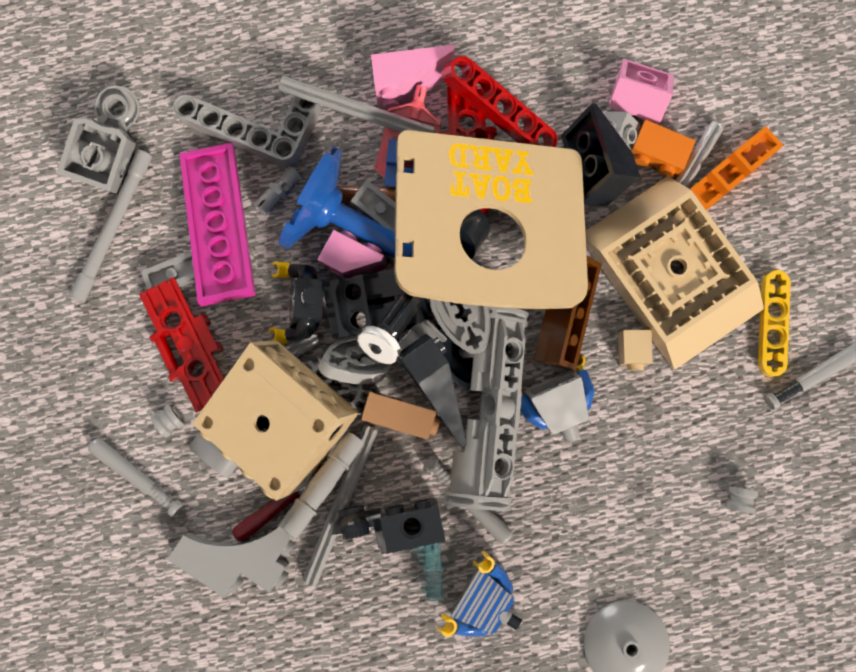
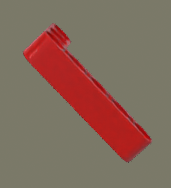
(487, 103)

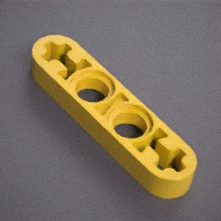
(779, 324)

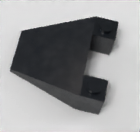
(432, 374)

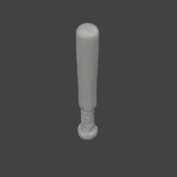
(124, 468)
(485, 517)

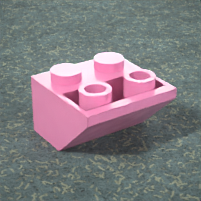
(350, 258)

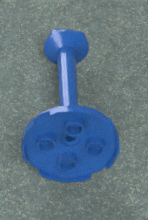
(323, 204)

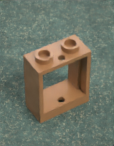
(400, 416)

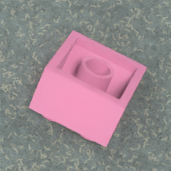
(642, 91)

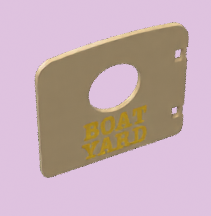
(463, 174)

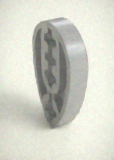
(457, 329)
(342, 364)

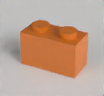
(662, 149)

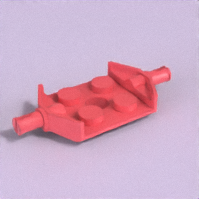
(415, 111)

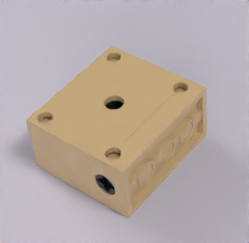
(274, 418)

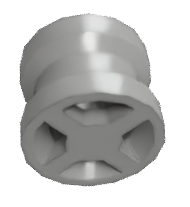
(168, 420)
(742, 500)

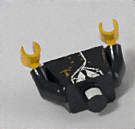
(305, 302)

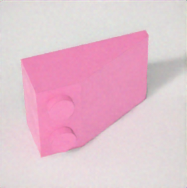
(401, 71)

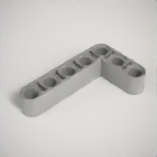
(252, 132)

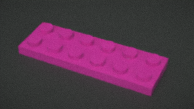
(217, 225)

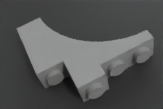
(223, 564)

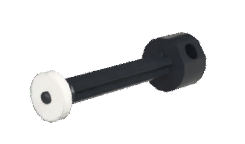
(382, 341)

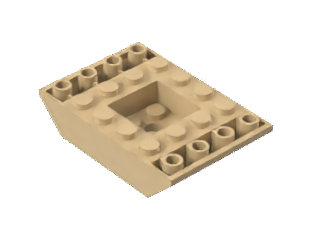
(683, 309)

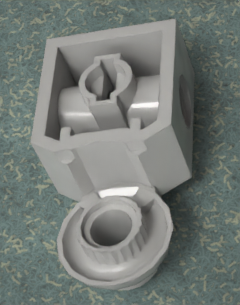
(102, 149)

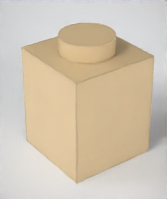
(635, 349)

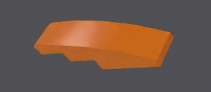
(736, 167)

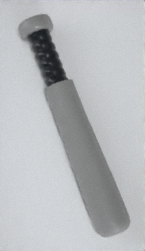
(821, 372)

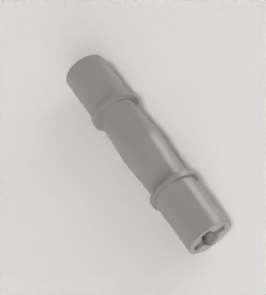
(321, 485)

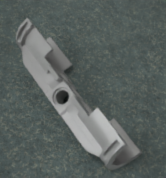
(473, 472)

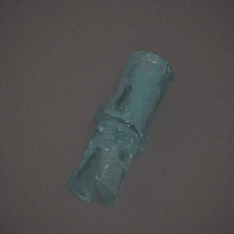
(433, 572)

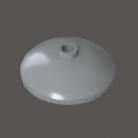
(619, 626)

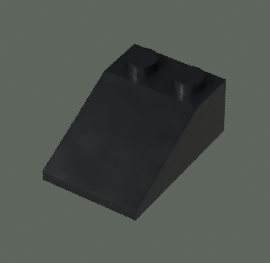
(605, 157)

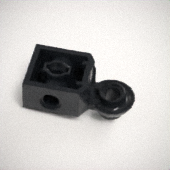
(390, 527)

